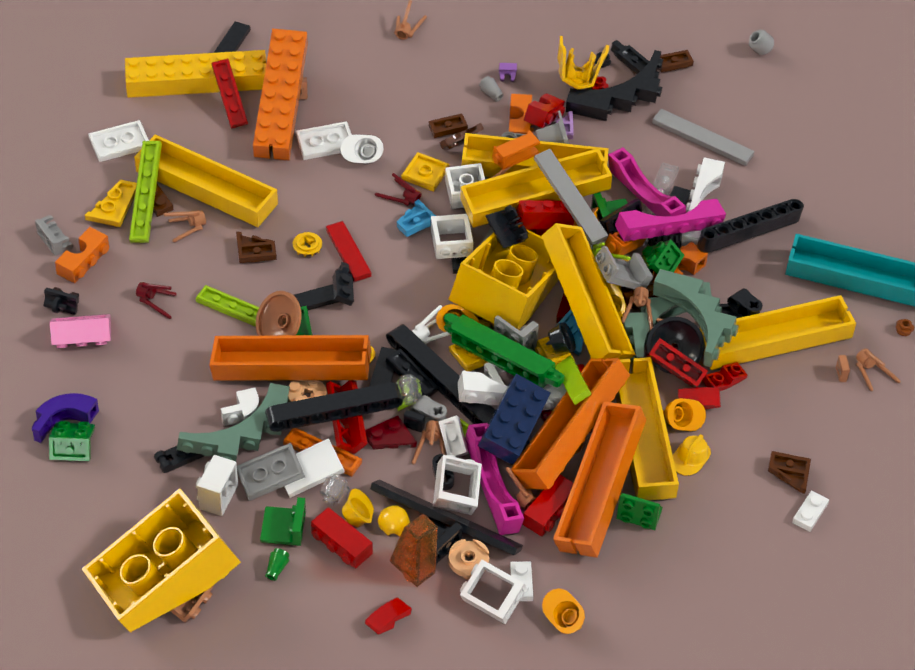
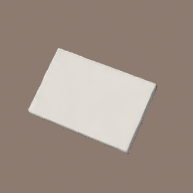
(118, 140)
(322, 140)
(317, 464)

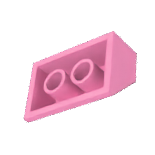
(80, 330)

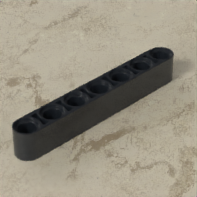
(750, 225)
(333, 406)

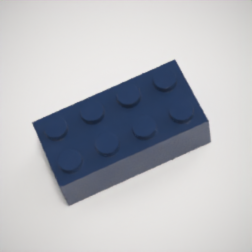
(514, 419)

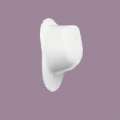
(362, 148)

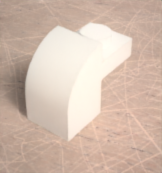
(246, 405)

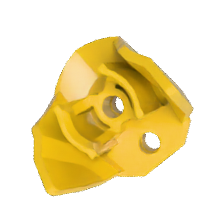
(577, 76)

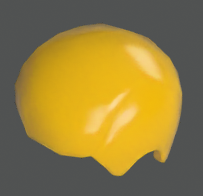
(393, 520)

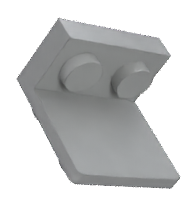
(526, 336)

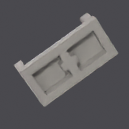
(52, 235)

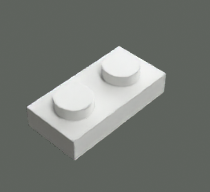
(453, 436)
(810, 511)
(523, 572)

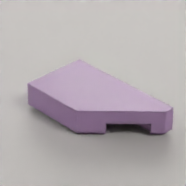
(568, 123)

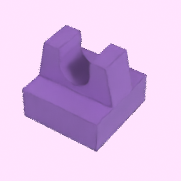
(507, 69)

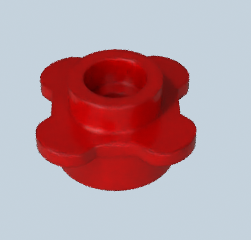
(600, 83)

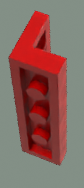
(354, 426)

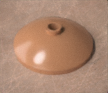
(278, 315)

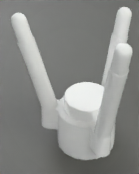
(421, 330)

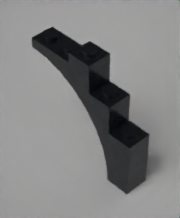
(600, 102)

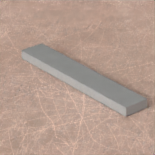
(703, 137)
(570, 196)

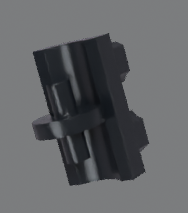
(61, 301)

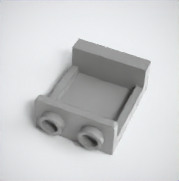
(622, 272)

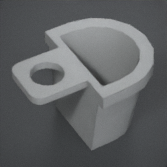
(553, 133)

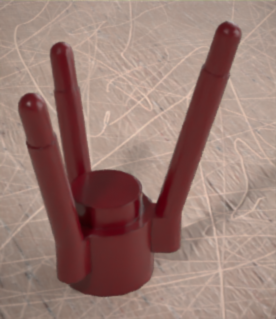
(410, 193)
(147, 291)

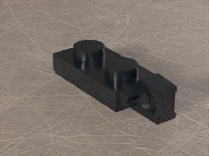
(629, 56)
(343, 285)

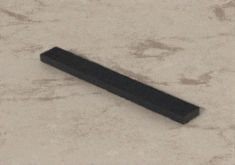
(446, 517)

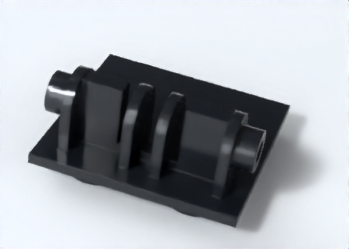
(506, 228)

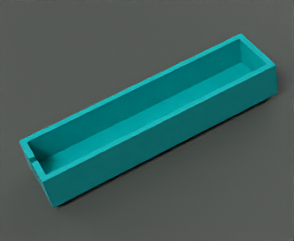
(852, 269)

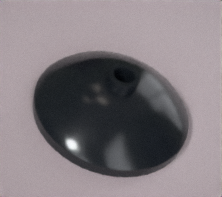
(679, 332)

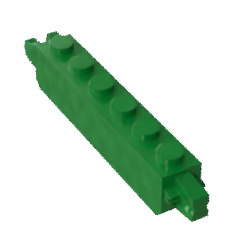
(502, 351)

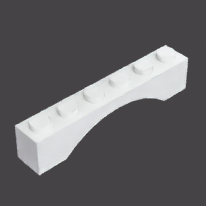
(709, 179)
(478, 388)

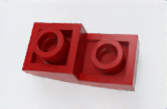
(725, 378)
(707, 396)
(386, 615)

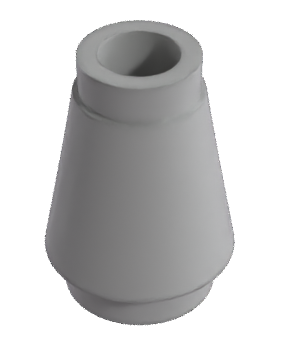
(490, 87)

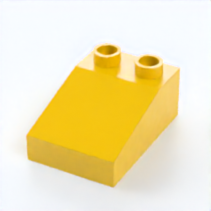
(505, 280)
(160, 563)

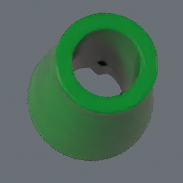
(277, 562)

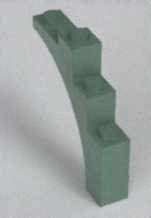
(705, 309)
(638, 326)
(242, 435)

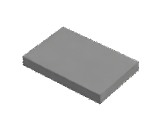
(270, 471)

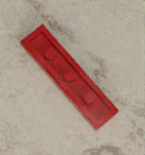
(229, 93)
(348, 251)

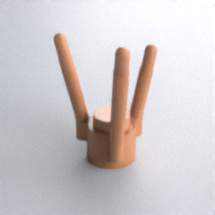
(403, 29)
(195, 219)
(640, 299)
(868, 360)
(432, 433)
(525, 496)

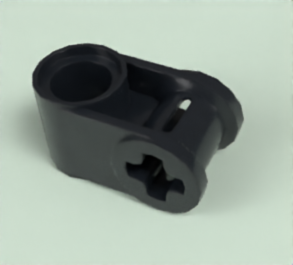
(744, 303)

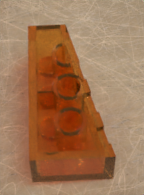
(416, 550)

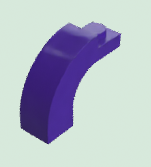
(61, 408)

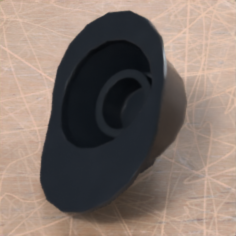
(561, 339)

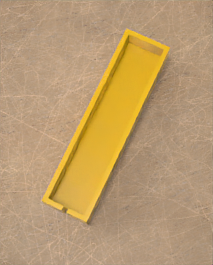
(191, 73)
(480, 150)
(213, 183)
(531, 184)
(587, 292)
(787, 331)
(653, 462)

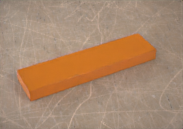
(301, 440)

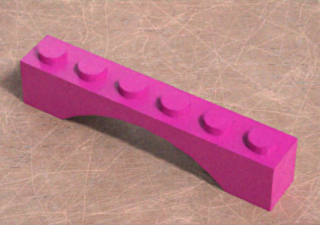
(627, 171)
(639, 225)
(503, 507)

